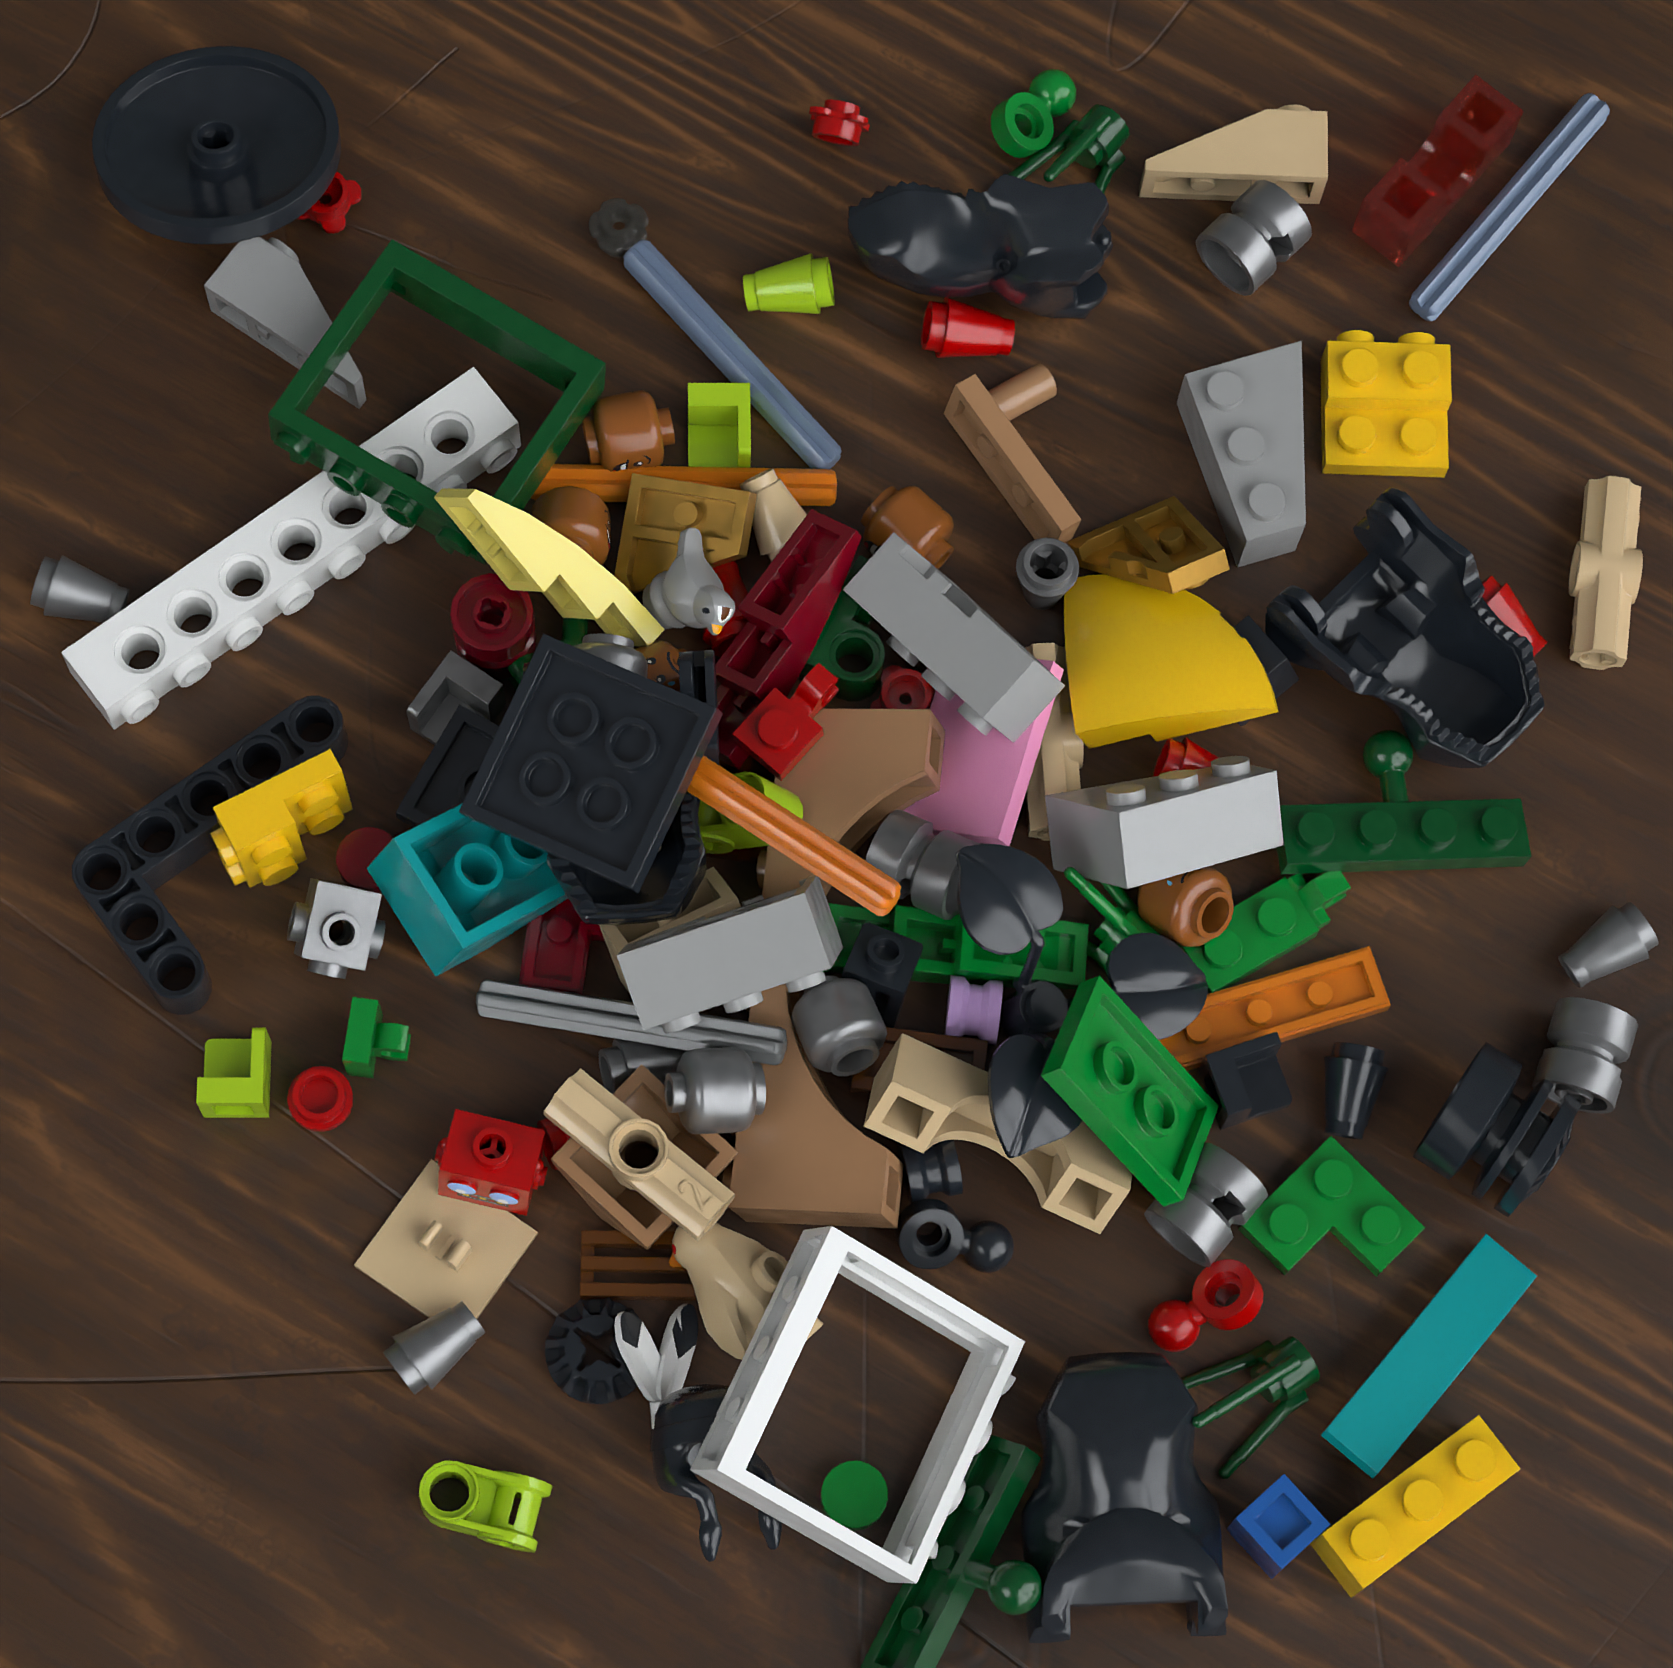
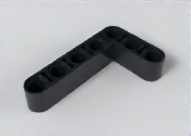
(176, 813)

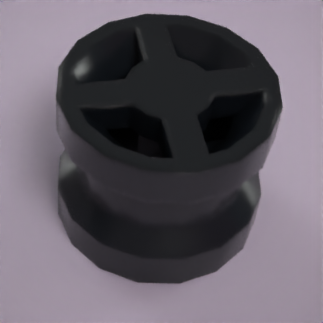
(931, 1171)

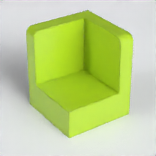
(719, 425)
(236, 1077)

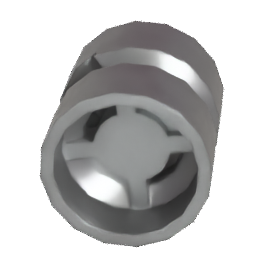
(1247, 244)
(919, 861)
(1587, 1045)
(1217, 1197)

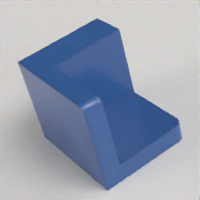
(1277, 1526)

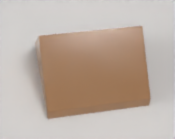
(617, 1204)

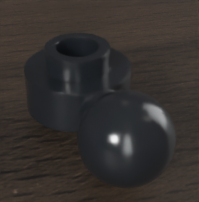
(984, 1245)

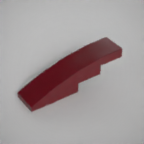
(784, 622)

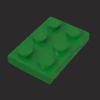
(1130, 1091)

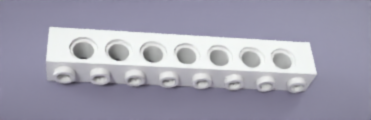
(153, 622)

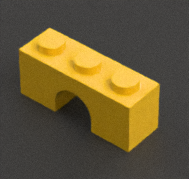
(1415, 1506)

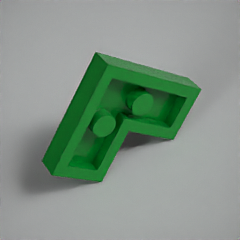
(1335, 1196)

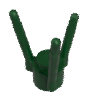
(1089, 142)
(1279, 1373)

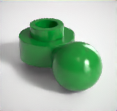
(1026, 119)

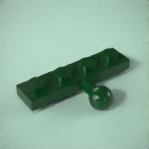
(1401, 832)
(929, 1611)

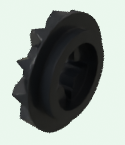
(565, 1353)

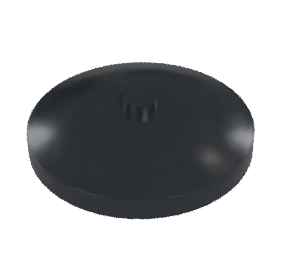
(216, 145)

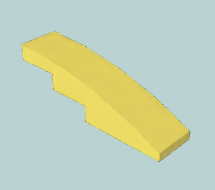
(539, 559)

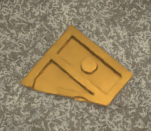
(664, 508)
(1154, 548)

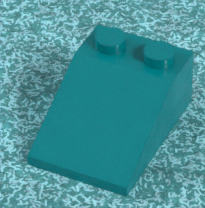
(462, 886)

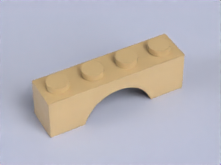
(935, 1097)

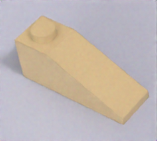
(1272, 145)

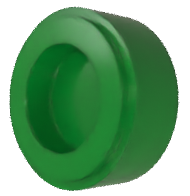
(854, 1495)

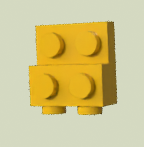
(1385, 405)
(264, 824)

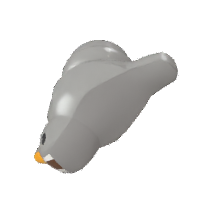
(689, 591)

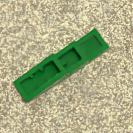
(951, 950)

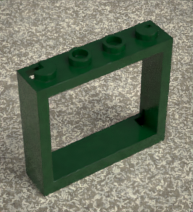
(481, 319)

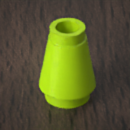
(791, 286)

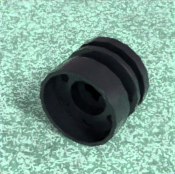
(1498, 1130)

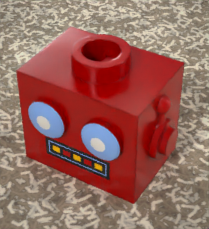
(491, 1162)

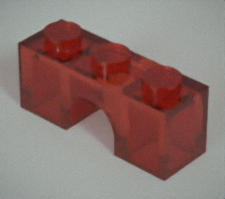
(1454, 156)

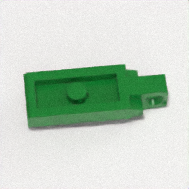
(1268, 927)

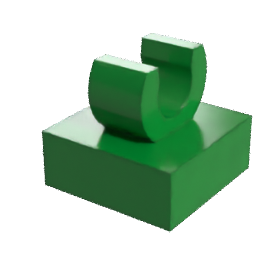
(371, 1038)

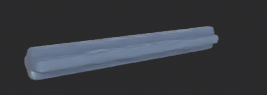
(1509, 207)
(731, 355)

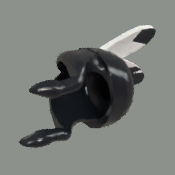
(682, 1417)

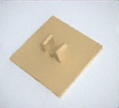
(444, 1249)

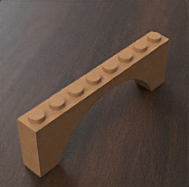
(802, 1153)

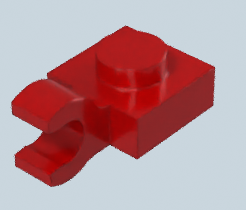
(784, 728)

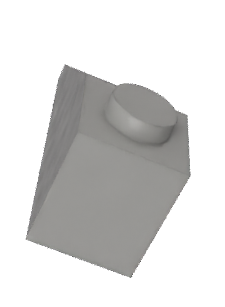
(273, 302)

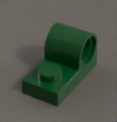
(846, 636)

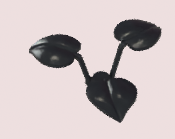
(1003, 906)

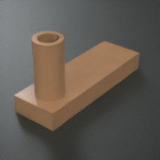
(985, 427)

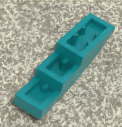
(1429, 1356)

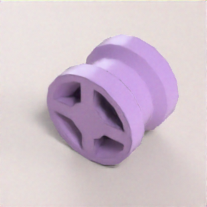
(974, 1009)

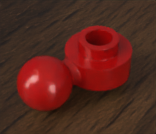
(1177, 1324)

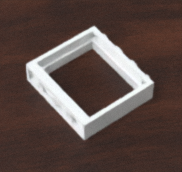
(770, 1360)

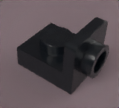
(885, 966)

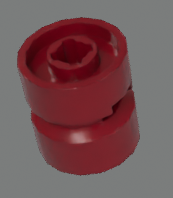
(492, 624)

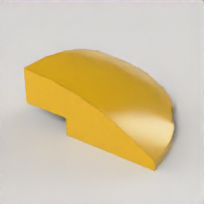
(1155, 664)

